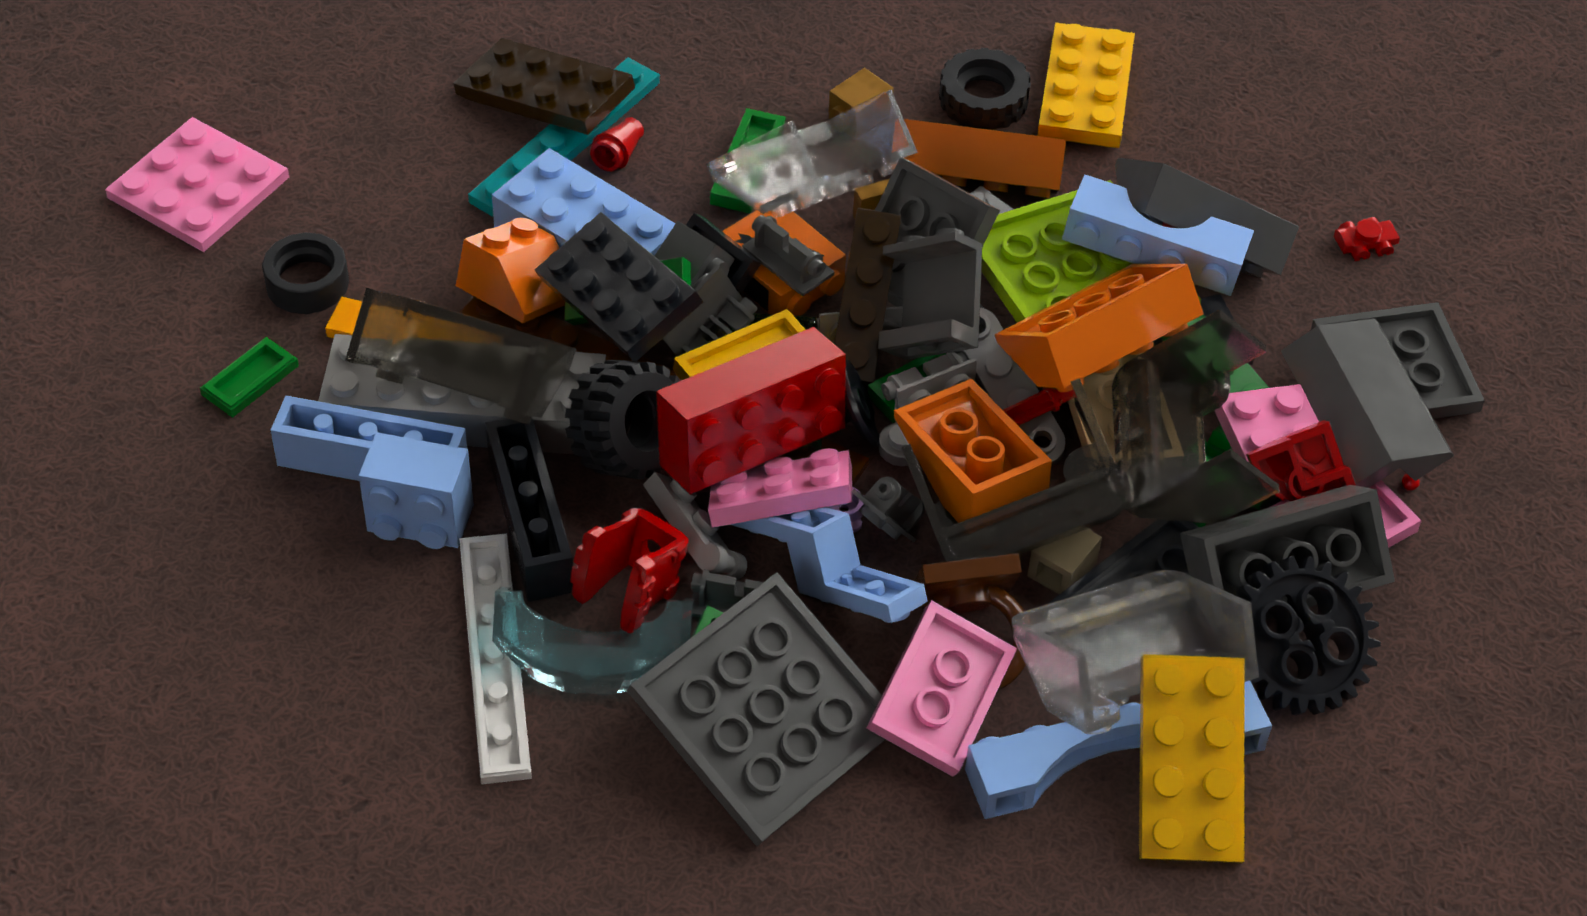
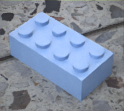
(566, 197)

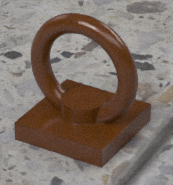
(973, 586)

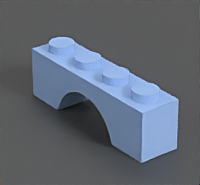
(1109, 224)

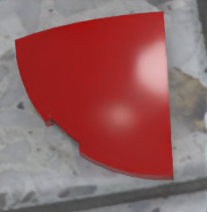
(1303, 462)

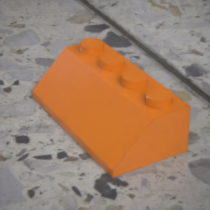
(988, 156)
(1102, 324)

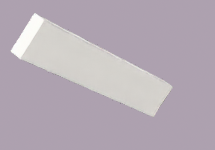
(495, 677)

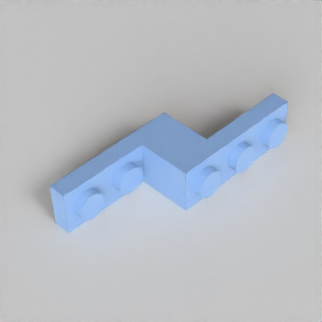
(830, 567)

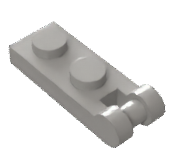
(685, 515)

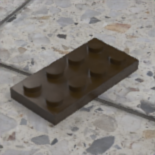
(544, 85)

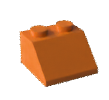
(502, 265)

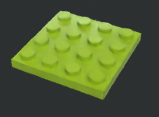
(1033, 264)

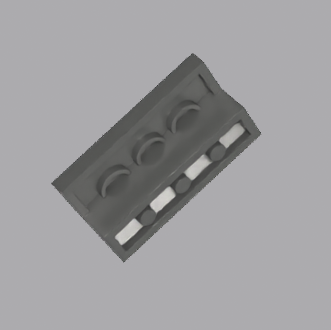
(1368, 399)

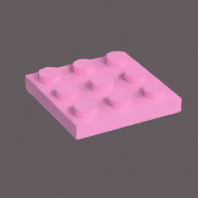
(197, 184)

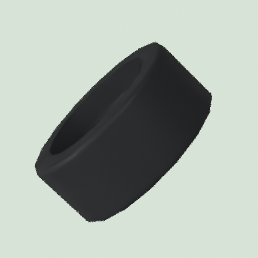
(311, 296)

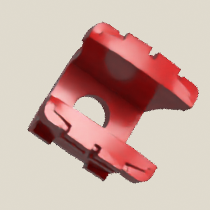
(626, 543)

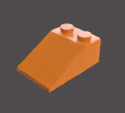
(972, 450)

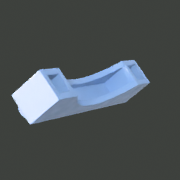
(1018, 768)

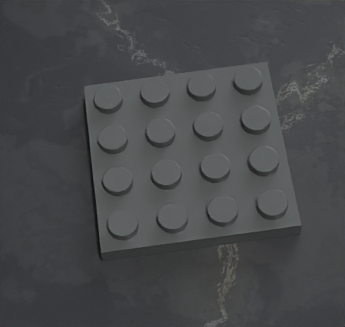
(763, 708)

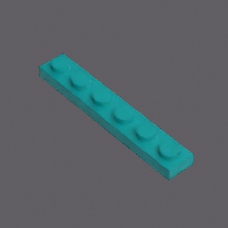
(562, 140)

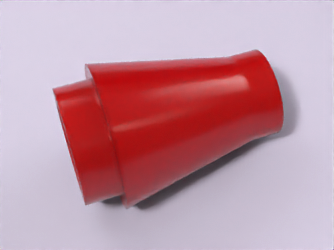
(615, 146)

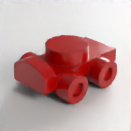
(1365, 236)

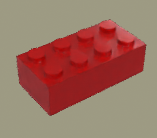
(751, 409)

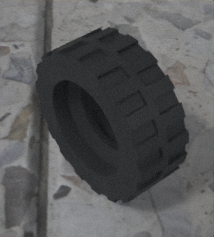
(990, 66)

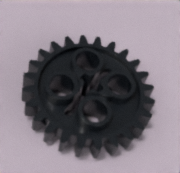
(1337, 618)

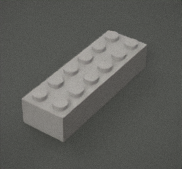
(417, 399)

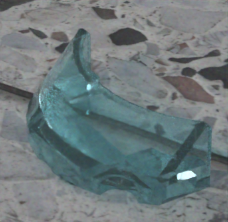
(585, 659)

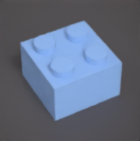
(416, 490)

